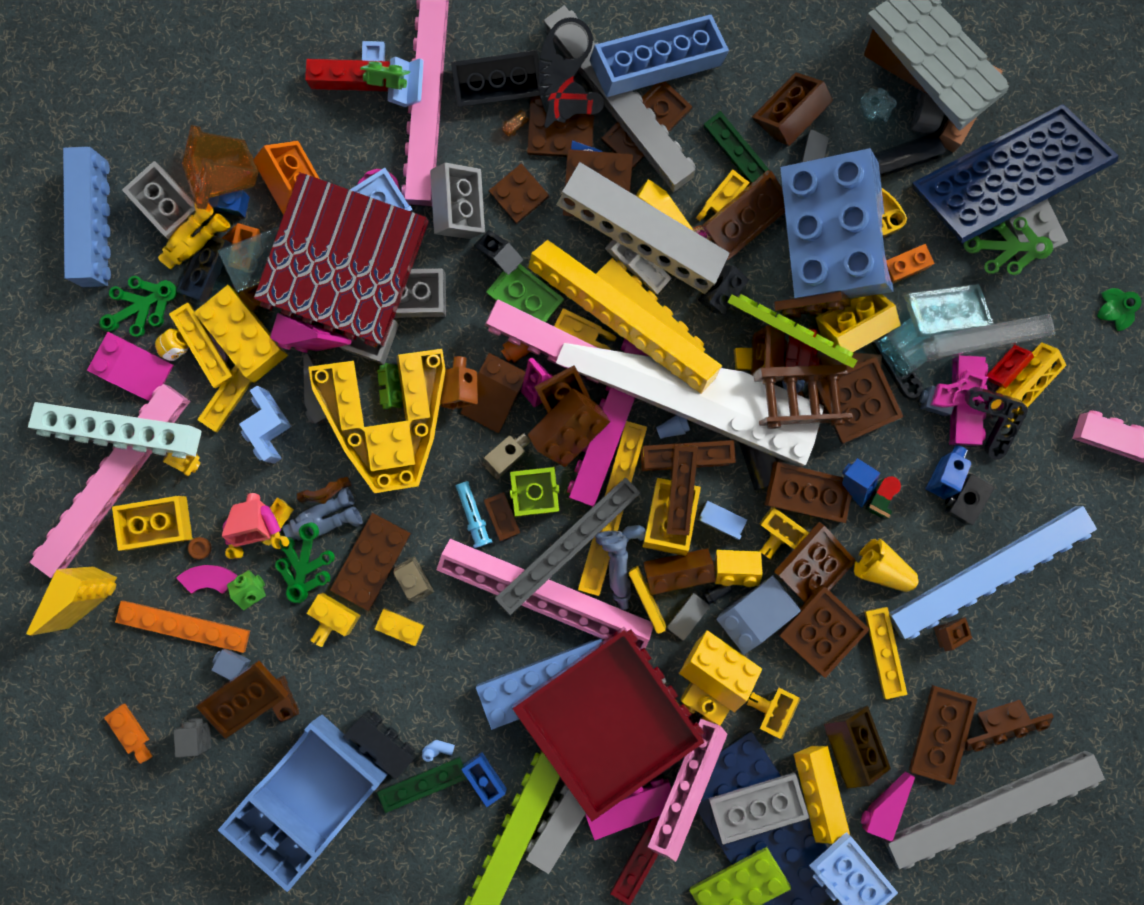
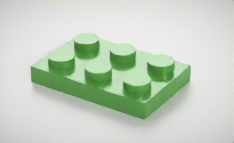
(526, 293)

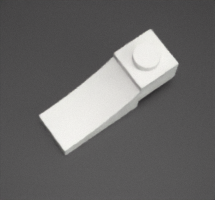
(646, 271)

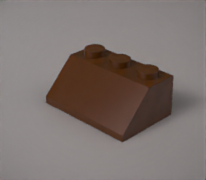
(793, 108)

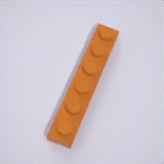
(182, 626)

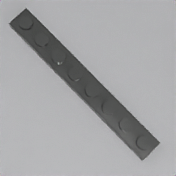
(567, 546)

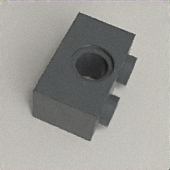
(192, 738)

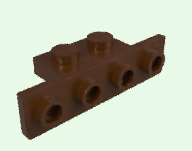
(1004, 723)

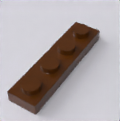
(681, 489)

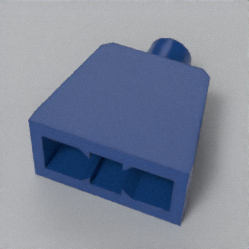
(950, 473)

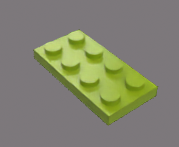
(743, 883)

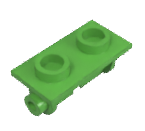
(393, 74)
(392, 395)

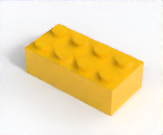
(240, 334)

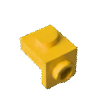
(186, 465)

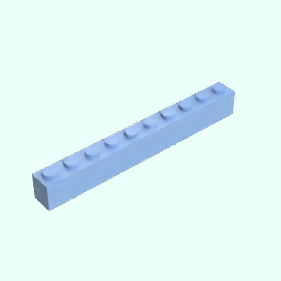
(991, 572)

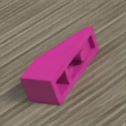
(534, 376)
(887, 809)

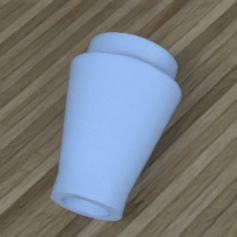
(673, 427)

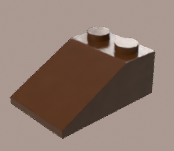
(558, 386)
(497, 391)

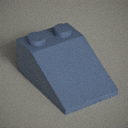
(758, 614)

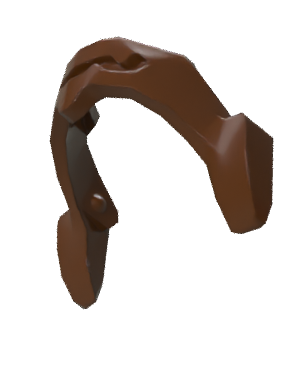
(322, 495)

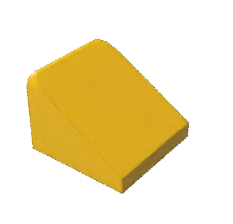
(743, 359)

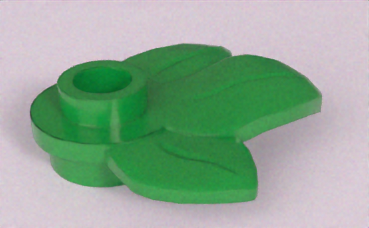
(1117, 309)

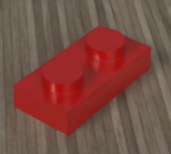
(1010, 366)

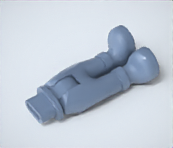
(316, 513)
(616, 545)

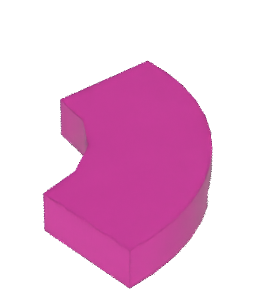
(954, 394)
(206, 576)

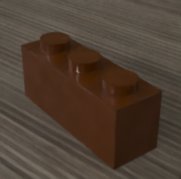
(679, 571)

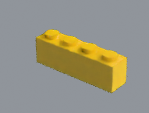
(821, 794)

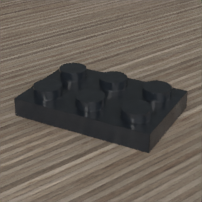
(203, 270)

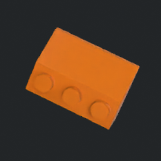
(280, 167)

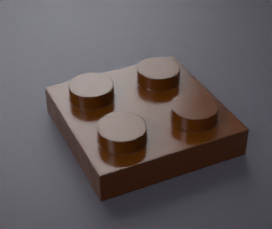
(519, 193)

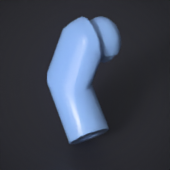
(634, 532)
(435, 748)

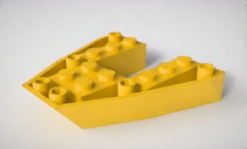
(391, 453)

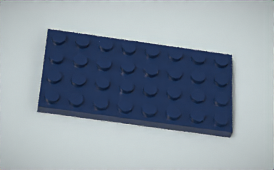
(1014, 173)
(792, 845)

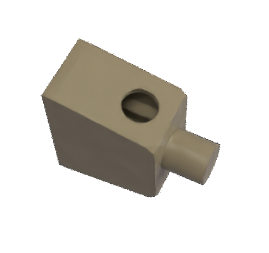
(499, 462)
(413, 580)

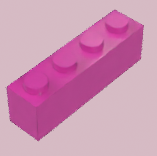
(966, 422)
(636, 808)

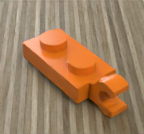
(129, 732)

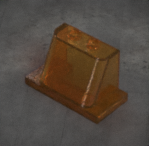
(217, 165)

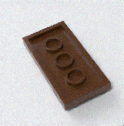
(669, 110)
(747, 214)
(808, 492)
(370, 561)
(242, 699)
(943, 735)

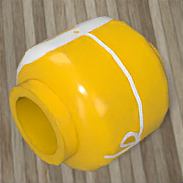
(171, 345)

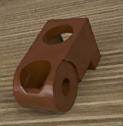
(287, 707)

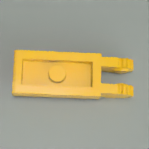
(726, 192)
(582, 329)

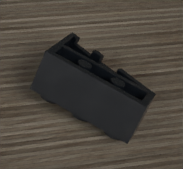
(381, 743)

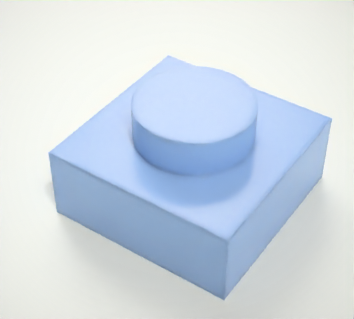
(373, 51)

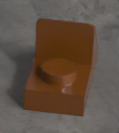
(953, 634)

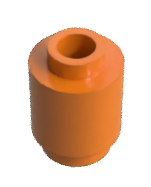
(514, 352)

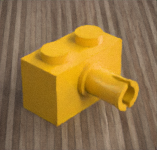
(782, 531)
(331, 617)
(700, 701)
(777, 711)

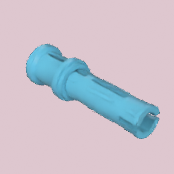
(477, 525)

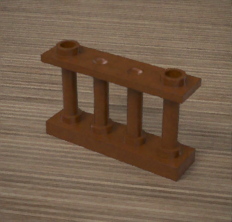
(811, 375)
(709, 455)

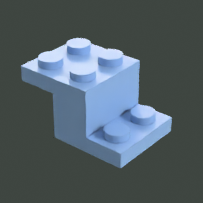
(264, 425)

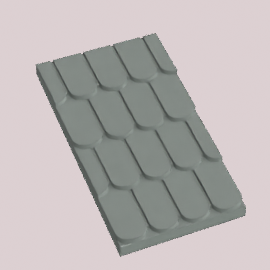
(934, 55)

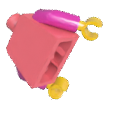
(249, 524)

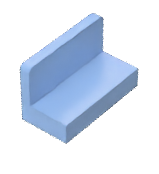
(413, 91)
(722, 520)

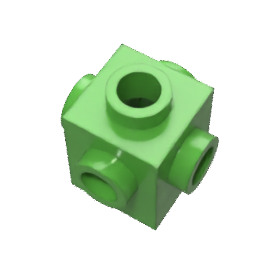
(246, 589)

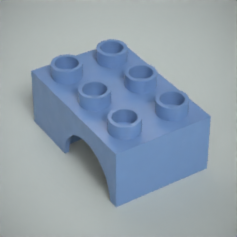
(836, 225)
(303, 802)

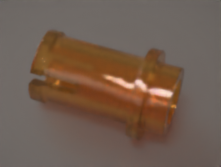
(516, 122)

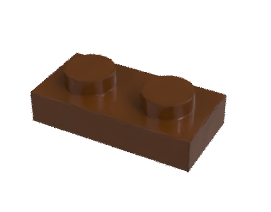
(502, 516)

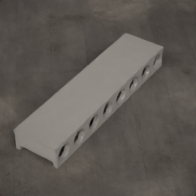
(645, 226)

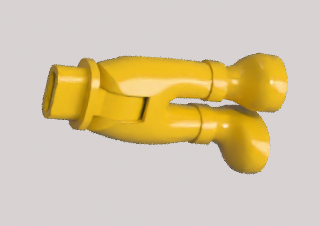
(183, 245)

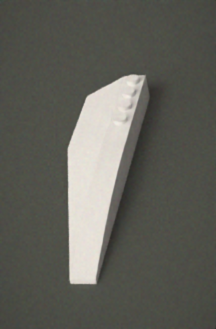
(728, 406)

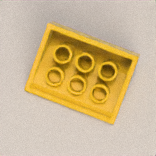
(70, 598)

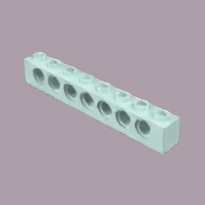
(80, 423)

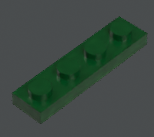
(735, 147)
(422, 784)

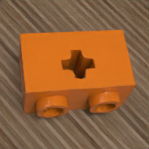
(909, 263)

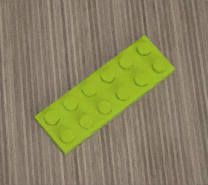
(798, 332)

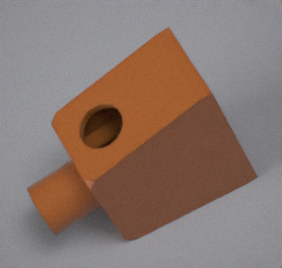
(459, 386)

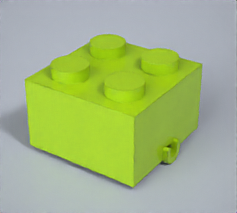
(534, 491)

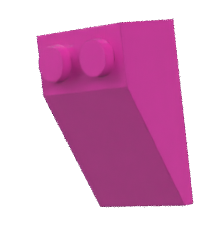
(303, 336)
(129, 366)

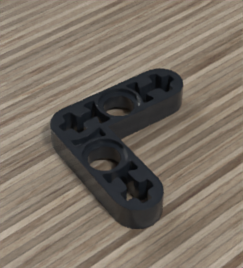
(1004, 412)

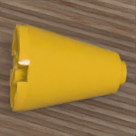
(885, 567)

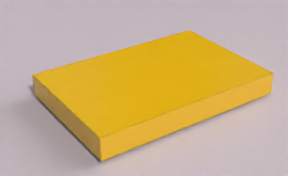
(647, 600)

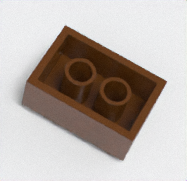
(568, 428)

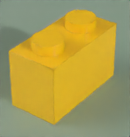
(738, 568)

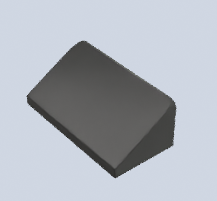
(814, 146)
(688, 616)

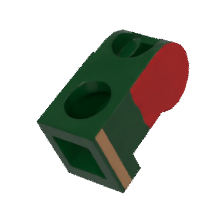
(882, 496)

